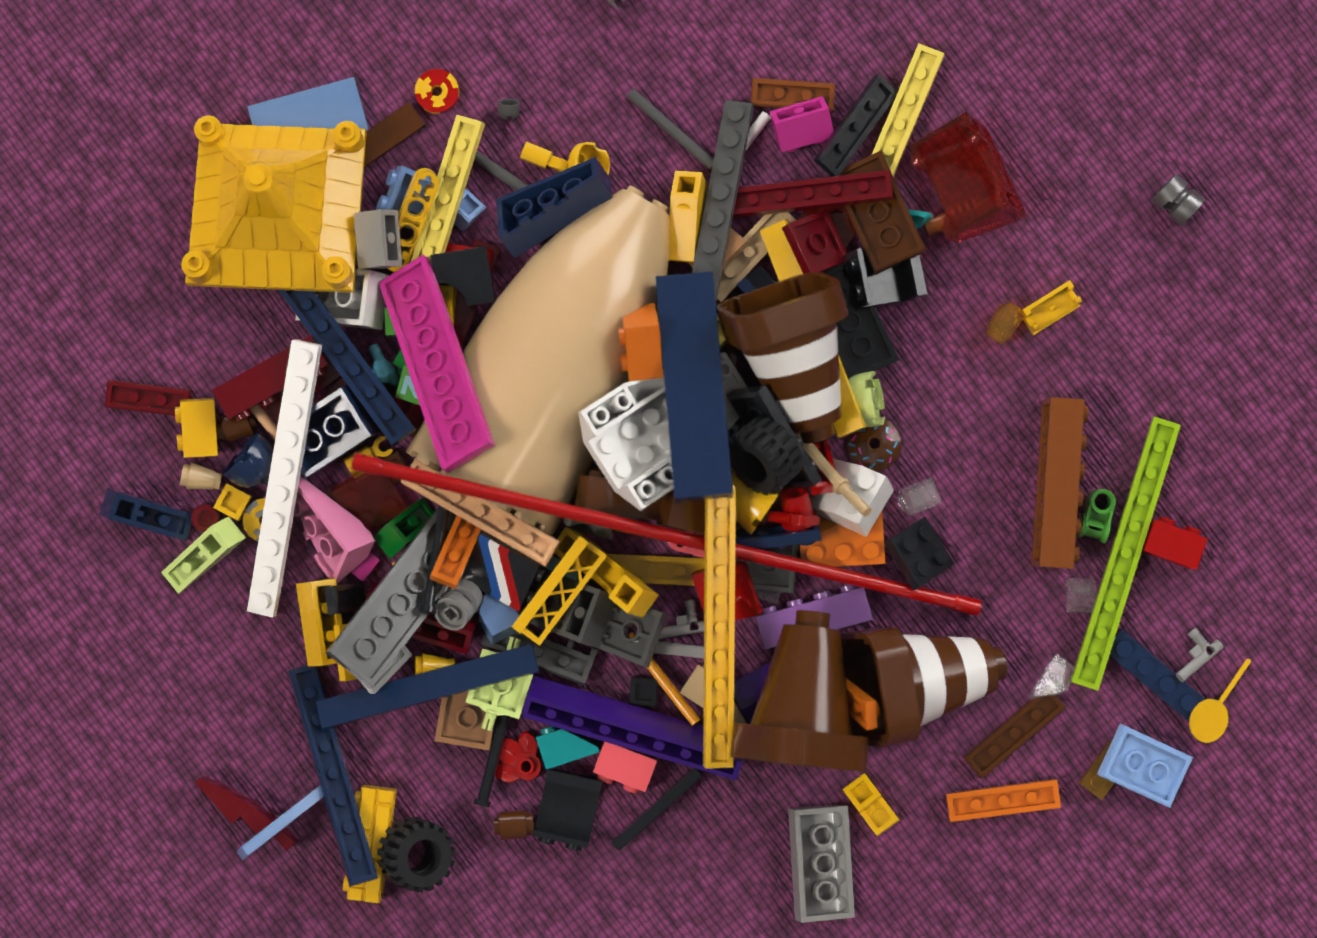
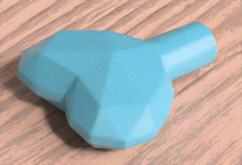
(383, 368)

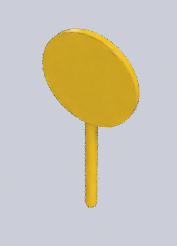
(1210, 716)

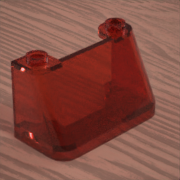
(968, 178)

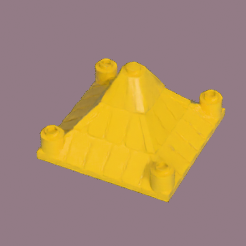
(275, 207)

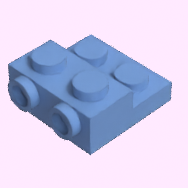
(399, 182)

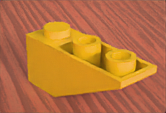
(686, 214)

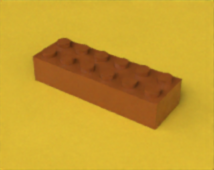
(1058, 482)

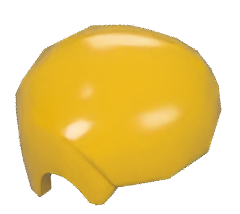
(586, 151)

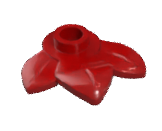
(514, 756)

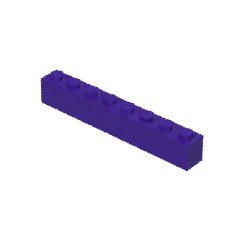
(619, 724)

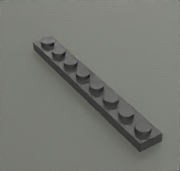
(723, 190)

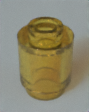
(1004, 322)

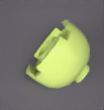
(868, 397)

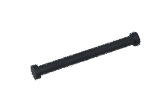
(438, 542)
(492, 761)

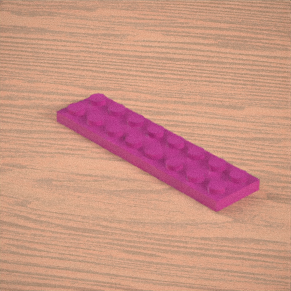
(436, 364)

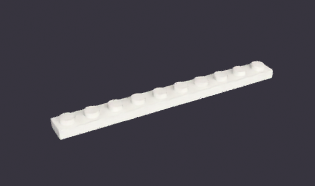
(284, 477)

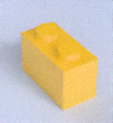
(198, 427)

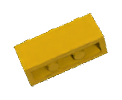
(316, 622)

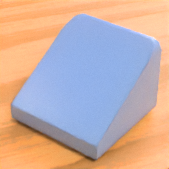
(468, 210)

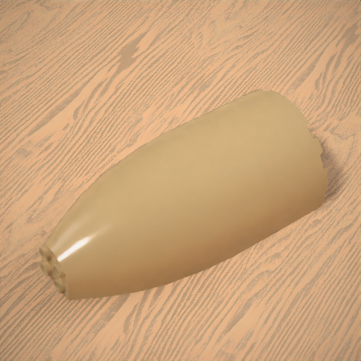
(557, 350)

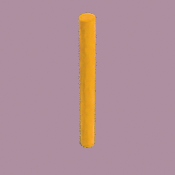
(671, 691)

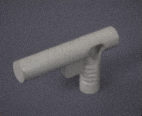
(684, 622)
(1199, 654)

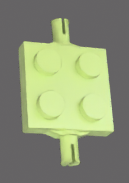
(501, 698)

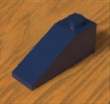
(146, 514)

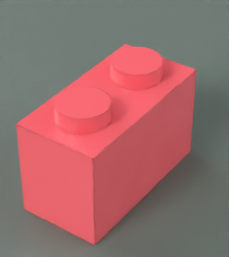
(625, 766)

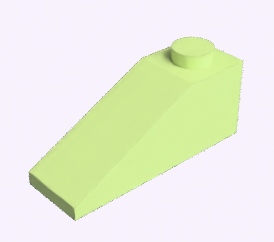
(203, 554)

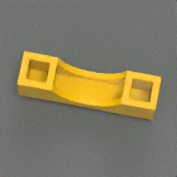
(619, 582)

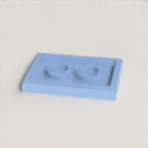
(1144, 765)

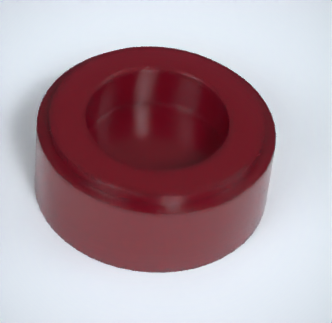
(204, 516)

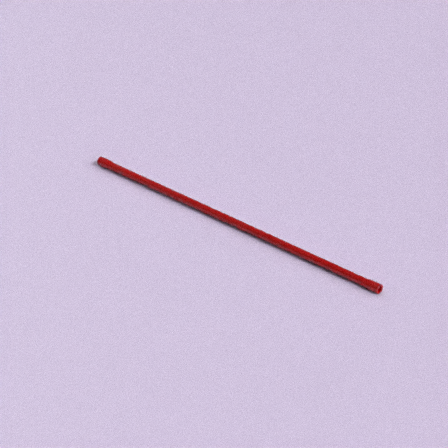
(377, 466)

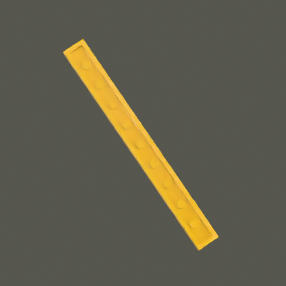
(719, 631)

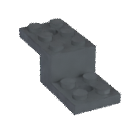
(602, 624)

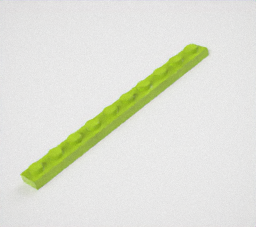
(1125, 553)

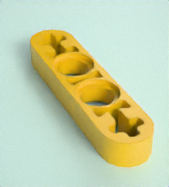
(415, 221)

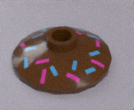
(874, 459)

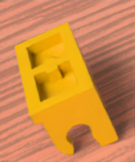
(1051, 308)

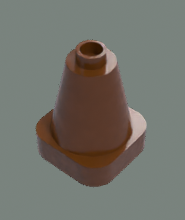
(804, 703)

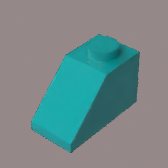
(563, 746)

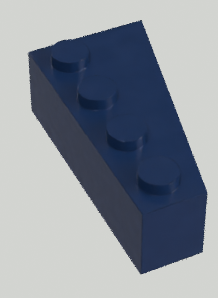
(550, 205)

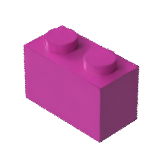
(802, 124)

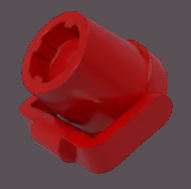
(795, 511)

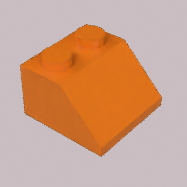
(642, 344)

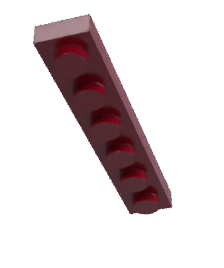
(814, 193)

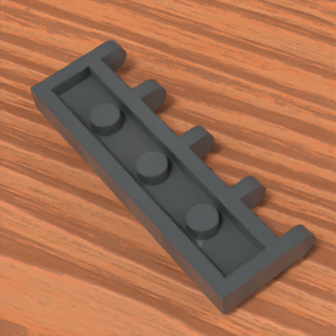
(552, 657)

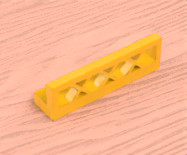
(549, 585)

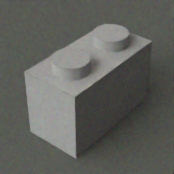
(378, 239)

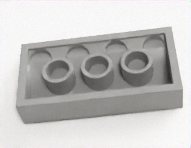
(821, 863)

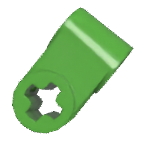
(1097, 517)

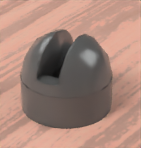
(508, 107)

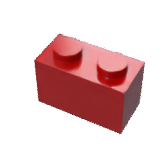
(1174, 544)

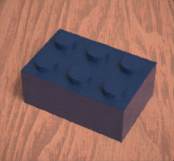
(335, 429)

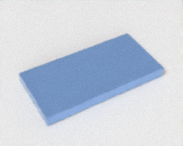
(313, 108)

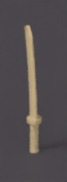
(840, 484)

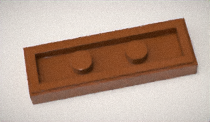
(783, 93)

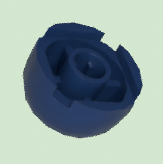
(252, 463)

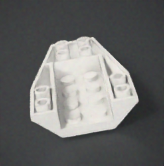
(631, 435)

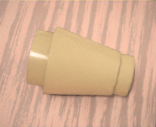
(199, 477)

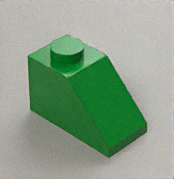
(403, 528)

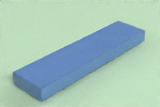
(280, 823)

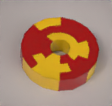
(431, 80)

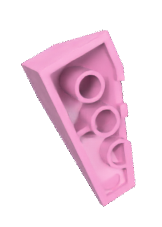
(335, 532)

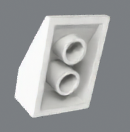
(361, 308)
(868, 484)

